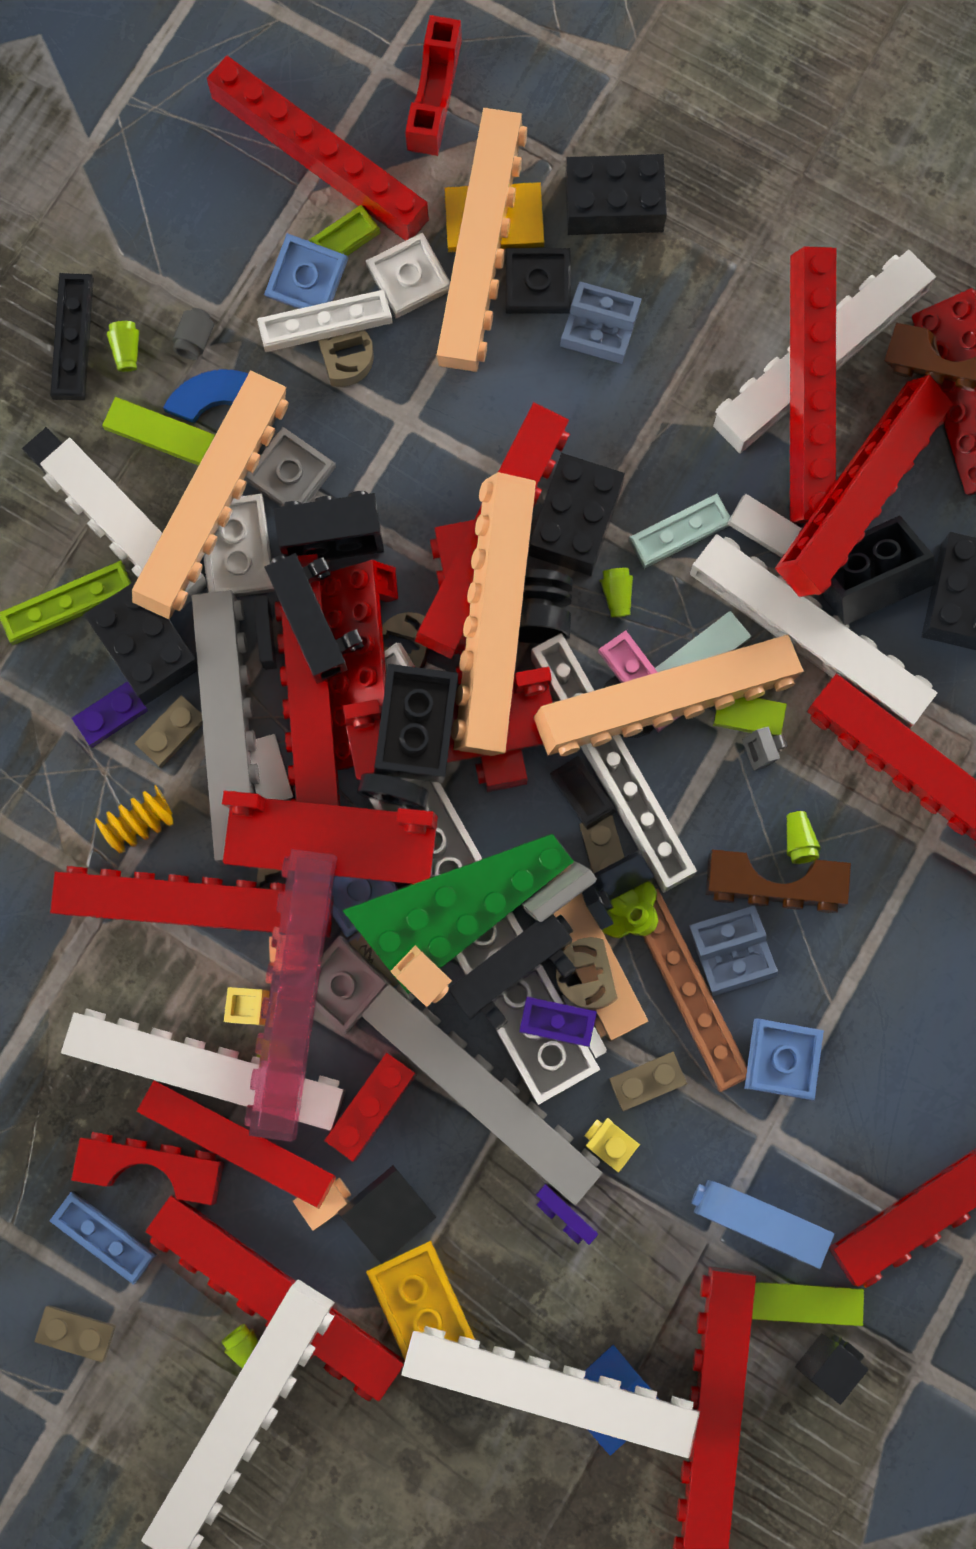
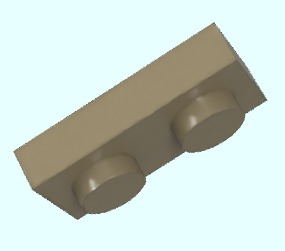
(170, 731)
(602, 844)
(647, 1081)
(75, 1333)

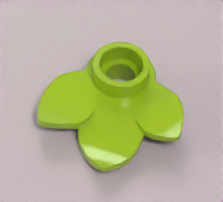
(629, 908)

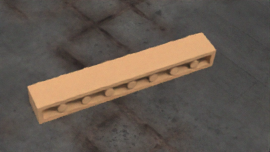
(480, 240)
(209, 496)
(494, 615)
(667, 695)

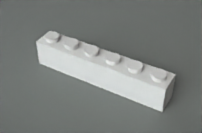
(107, 508)

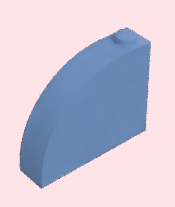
(762, 1222)

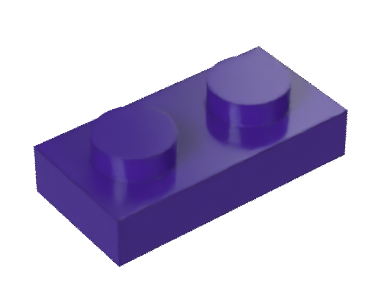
(109, 714)
(557, 1021)
(576, 1227)

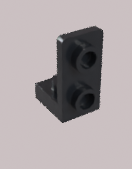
(613, 882)

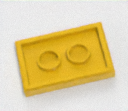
(525, 216)
(418, 1295)

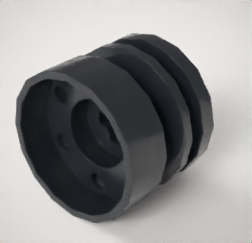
(543, 604)

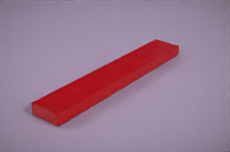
(235, 1145)

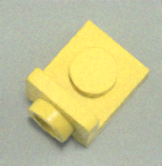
(244, 1006)
(610, 1143)

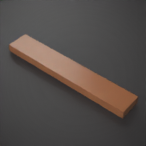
(694, 1000)

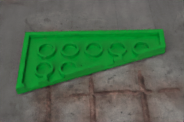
(458, 905)

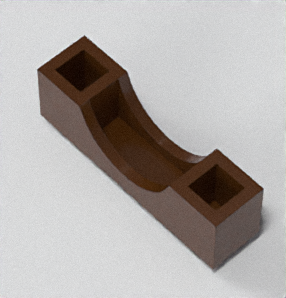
(916, 351)
(733, 877)

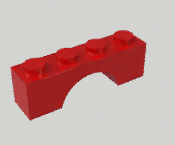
(438, 71)
(192, 1177)

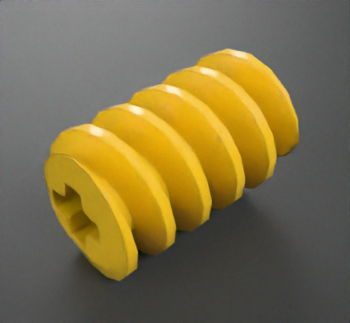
(136, 820)

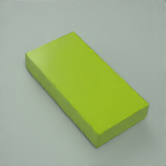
(348, 232)
(752, 715)

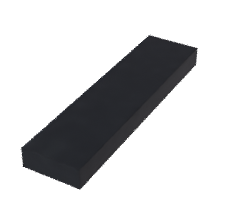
(72, 336)

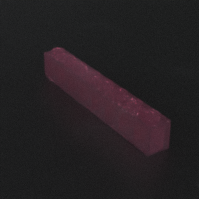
(292, 995)

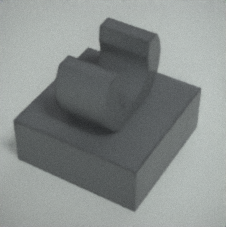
(763, 748)

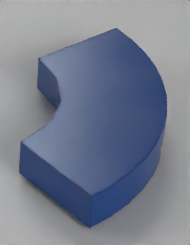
(204, 392)

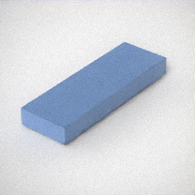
(103, 1237)

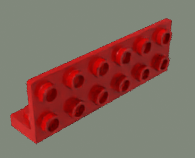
(955, 331)
(352, 603)
(528, 695)
(366, 841)

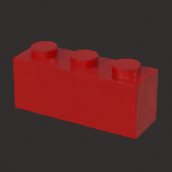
(370, 1107)

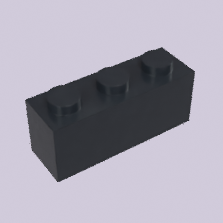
(833, 1366)

